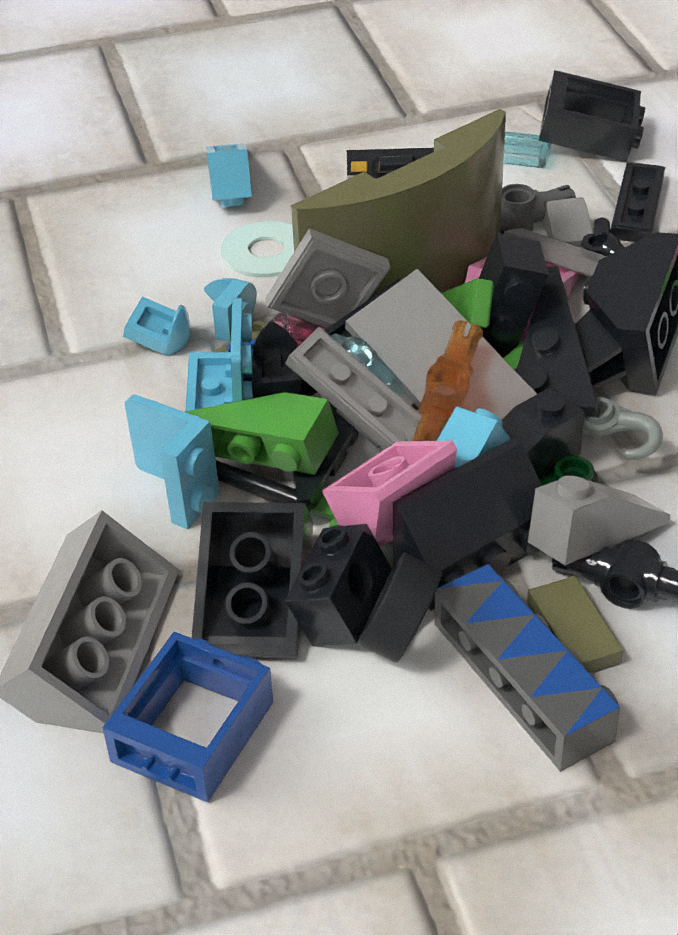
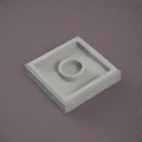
(326, 279)

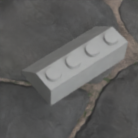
(88, 627)

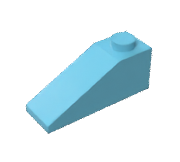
(229, 173)

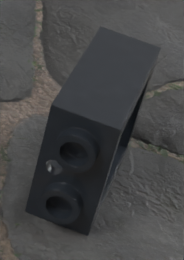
(592, 116)

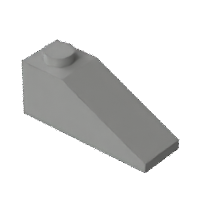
(582, 517)

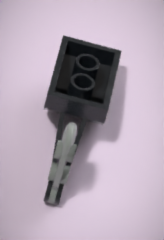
(631, 331)

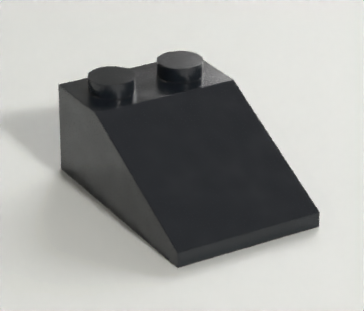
(245, 574)

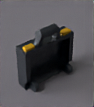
(382, 160)

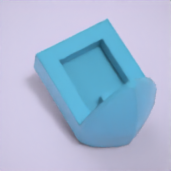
(222, 293)
(158, 327)

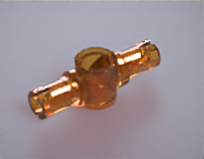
(450, 370)

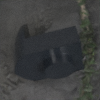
(269, 369)

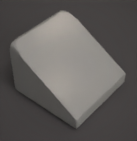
(567, 220)

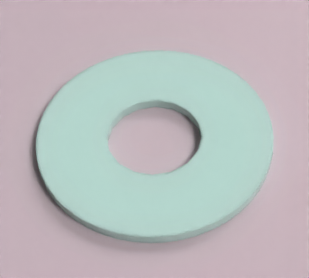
(237, 243)

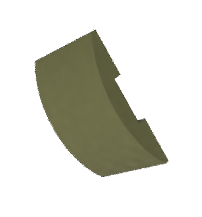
(425, 214)

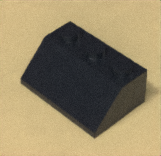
(470, 515)

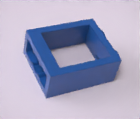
(172, 759)

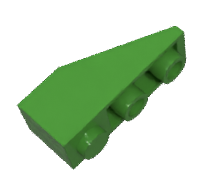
(273, 431)

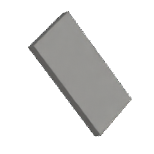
(411, 330)

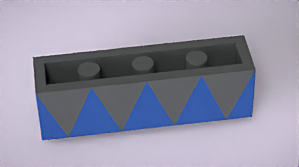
(527, 667)

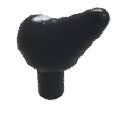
(602, 240)

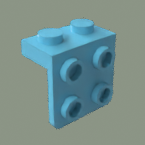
(220, 376)
(177, 450)

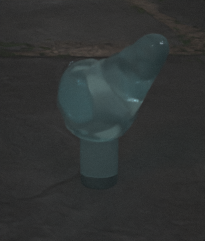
(366, 355)

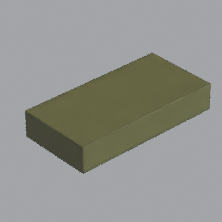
(576, 622)

